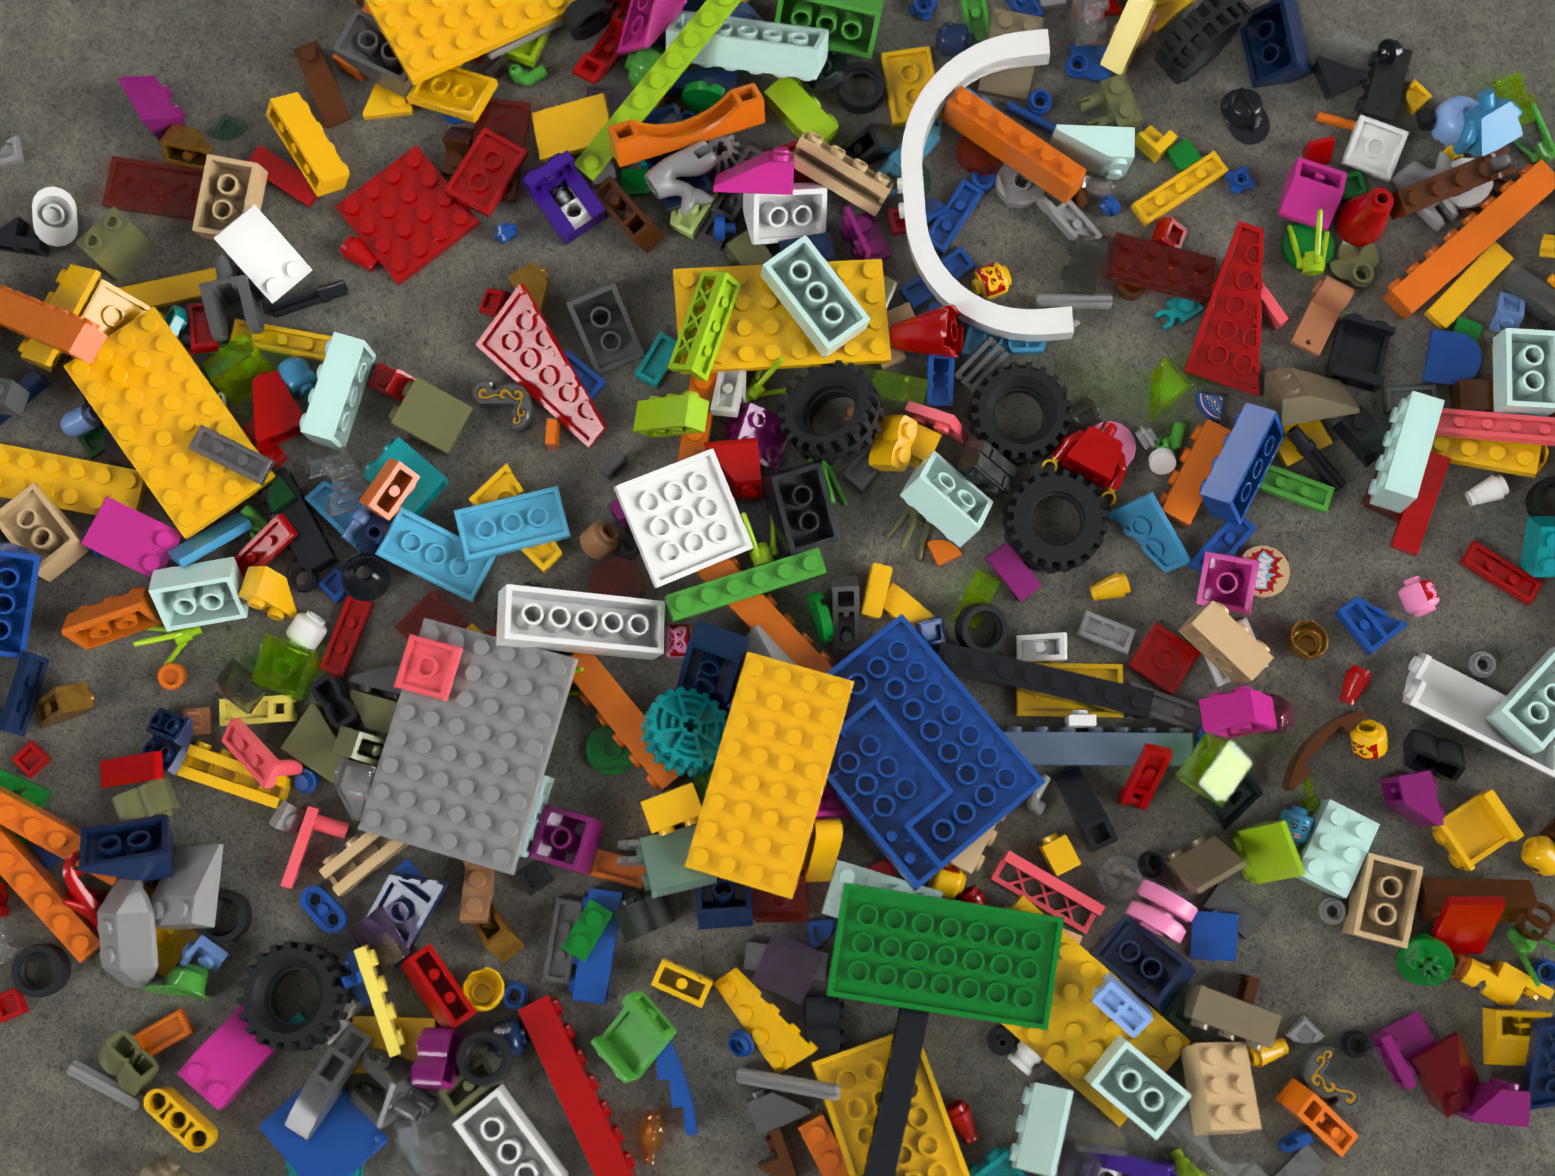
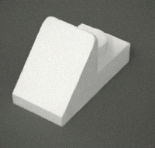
(729, 393)
(1042, 647)

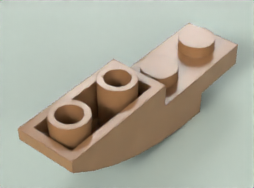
(477, 894)

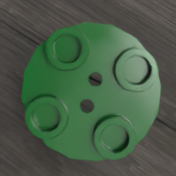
(1433, 970)

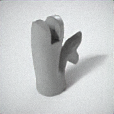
(683, 163)
(1416, 172)

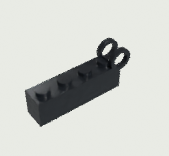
(311, 544)

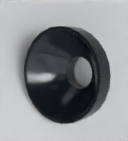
(370, 587)

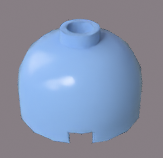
(1451, 119)

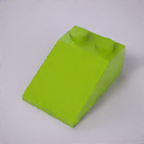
(1267, 852)

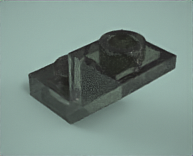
(239, 688)

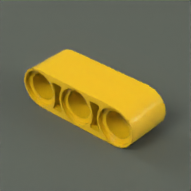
(823, 850)
(168, 1118)

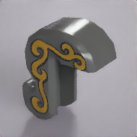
(506, 397)
(1312, 1076)

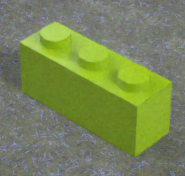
(799, 109)
(671, 415)

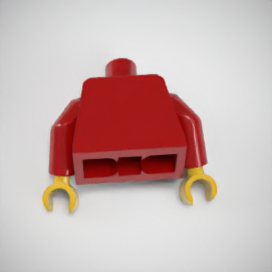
(1094, 456)

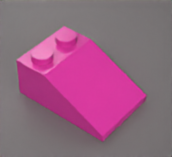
(646, 23)
(764, 174)
(131, 537)
(225, 1062)

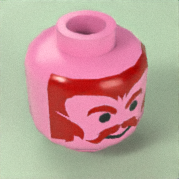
(1418, 596)
(676, 640)

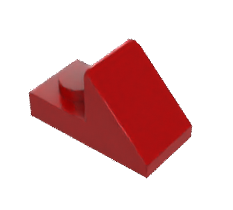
(389, 381)

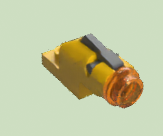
(1496, 983)

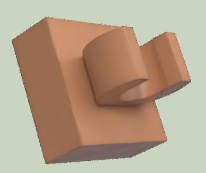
(202, 720)

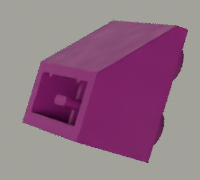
(1414, 797)

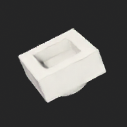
(1080, 719)

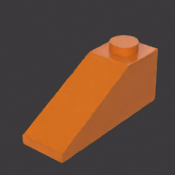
(1317, 1116)

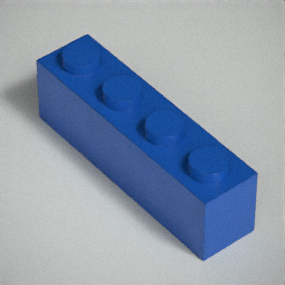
(594, 974)

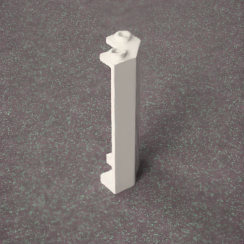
(1464, 706)

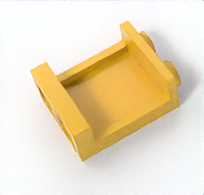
(1476, 830)

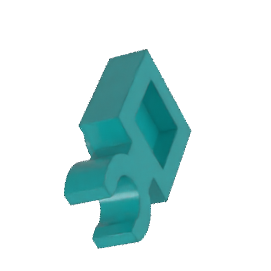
(1180, 310)

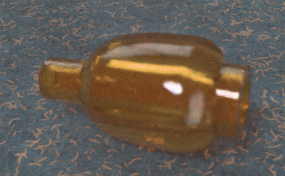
(651, 1135)

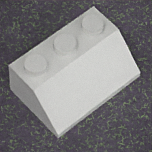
(786, 217)

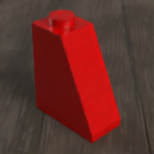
(274, 411)

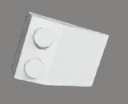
(263, 253)

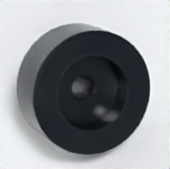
(995, 1036)

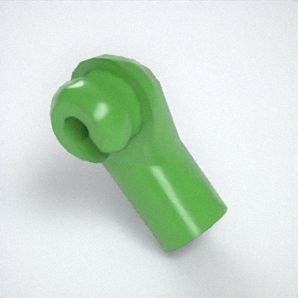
(526, 77)
(1175, 440)
(256, 518)

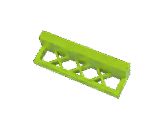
(710, 324)

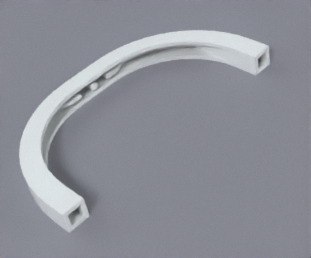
(979, 60)

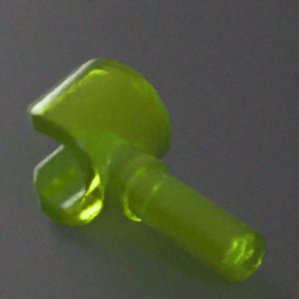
(1312, 801)

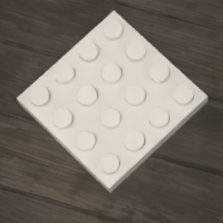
(683, 517)

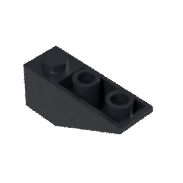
(1085, 810)

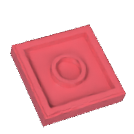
(428, 667)

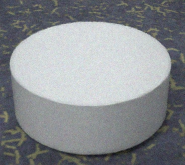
(1162, 461)

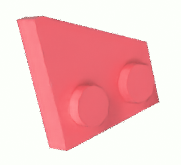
(937, 420)

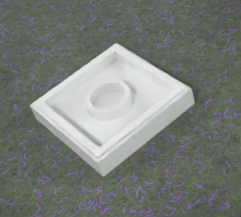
(1374, 148)

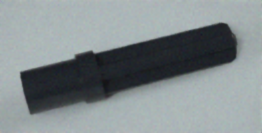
(321, 294)
(1307, 448)

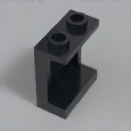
(1359, 352)

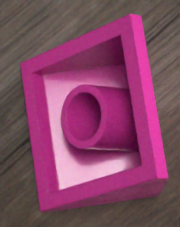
(1228, 581)

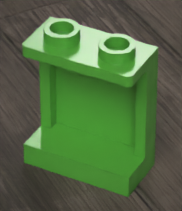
(634, 1037)

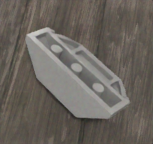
(128, 934)

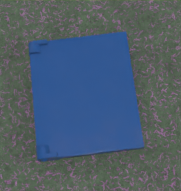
(336, 1147)

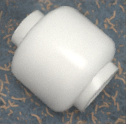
(307, 630)

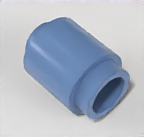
(80, 420)

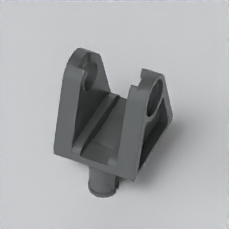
(226, 289)
(399, 1096)

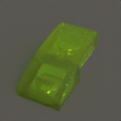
(1513, 88)
(900, 387)
(980, 590)

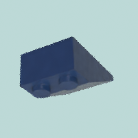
(712, 662)
(129, 849)
(724, 905)
(1144, 963)

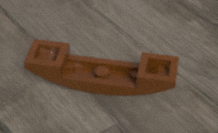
(1297, 770)

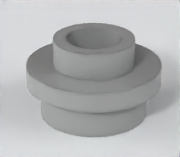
(1146, 437)
(1489, 661)
(1340, 911)

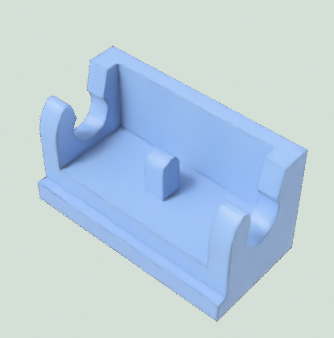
(1122, 1005)

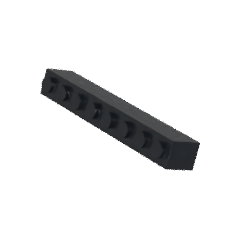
(1046, 681)

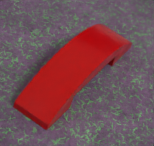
(604, 55)

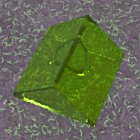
(235, 367)
(1166, 387)
(285, 667)
(1215, 768)

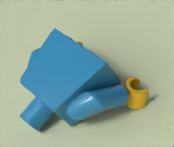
(1487, 126)

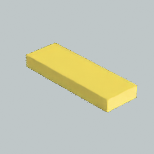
(1127, 35)

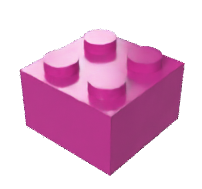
(1237, 713)

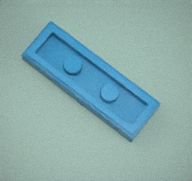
(210, 539)

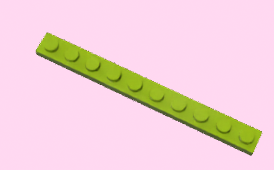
(658, 80)

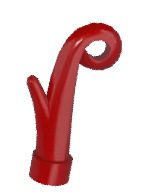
(85, 902)

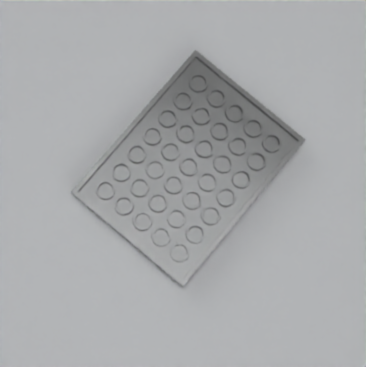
(471, 767)

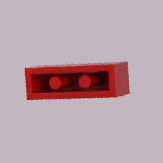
(437, 988)

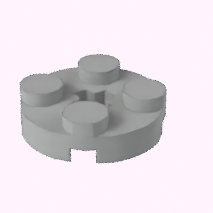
(1015, 195)

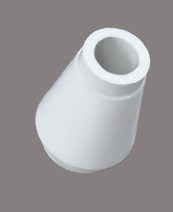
(1488, 490)

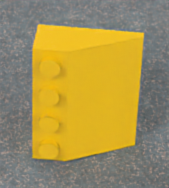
(71, 295)

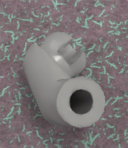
(1034, 803)

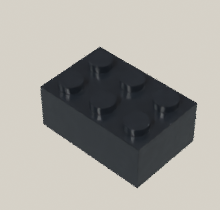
(800, 508)

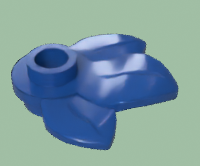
(1089, 60)

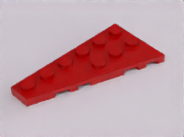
(1230, 329)

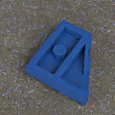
(1368, 624)

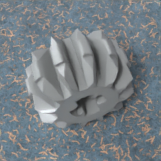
(729, 150)

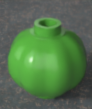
(641, 62)

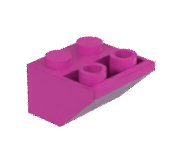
(1310, 188)

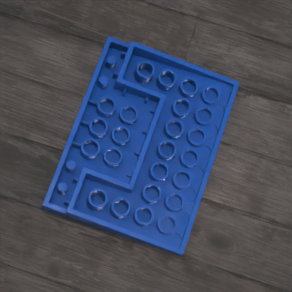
(920, 755)

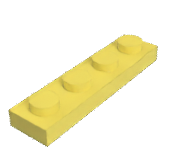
(384, 1011)

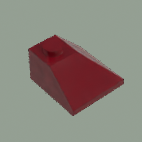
(1446, 1074)

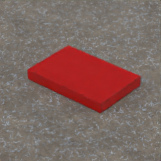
(486, 172)
(1468, 922)

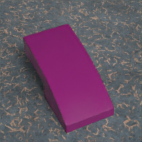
(1013, 571)

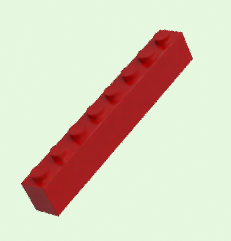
(576, 1088)

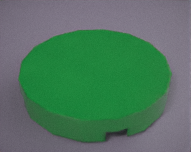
(700, 97)
(1306, 242)
(820, 618)
(607, 759)

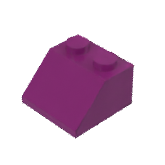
(153, 103)
(566, 839)
(1498, 1104)

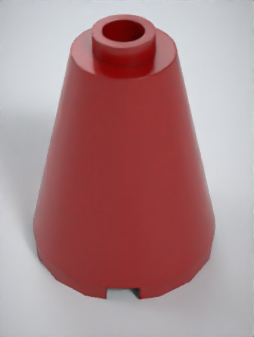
(1364, 217)
(929, 333)

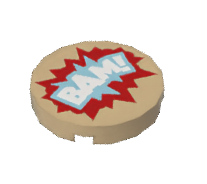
(1272, 571)

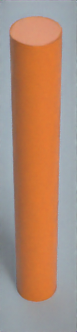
(1335, 120)

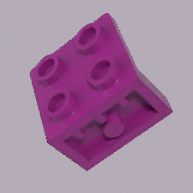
(864, 236)
(759, 423)
(1400, 1042)

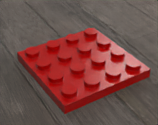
(407, 215)

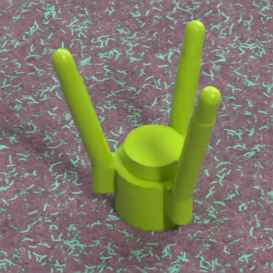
(1314, 261)
(761, 552)

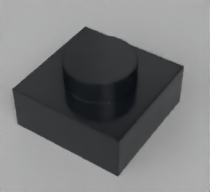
(535, 876)

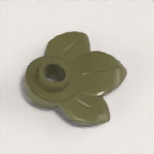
(1352, 261)

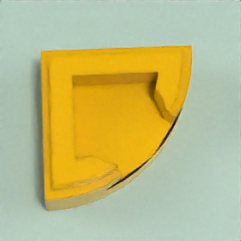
(1416, 96)

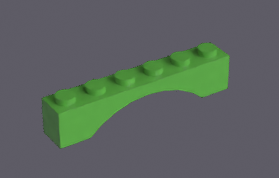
(744, 585)

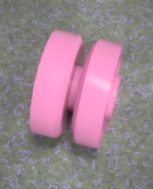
(1161, 911)

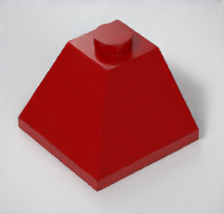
(740, 466)

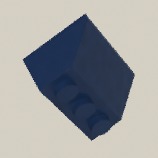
(1275, 44)

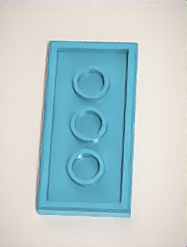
(512, 524)
(432, 555)

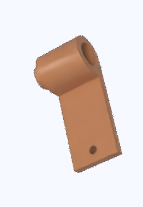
(1321, 314)

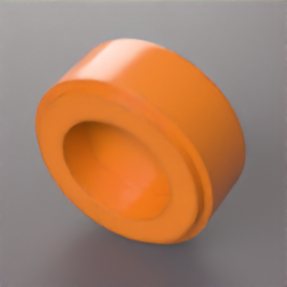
(172, 675)

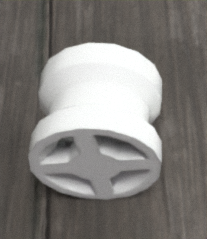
(1024, 1058)

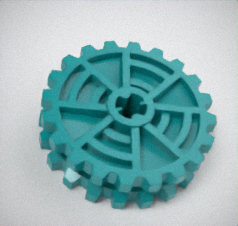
(684, 731)

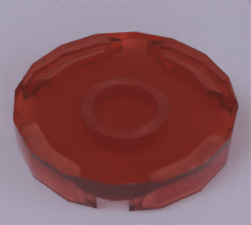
(975, 158)
(617, 578)

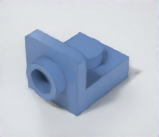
(1508, 312)
(206, 952)

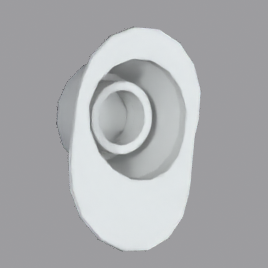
(54, 216)

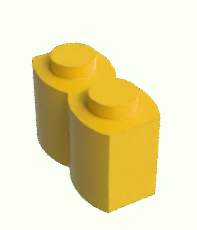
(893, 444)

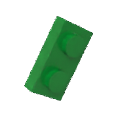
(587, 930)

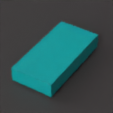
(655, 363)

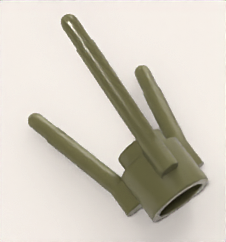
(916, 518)

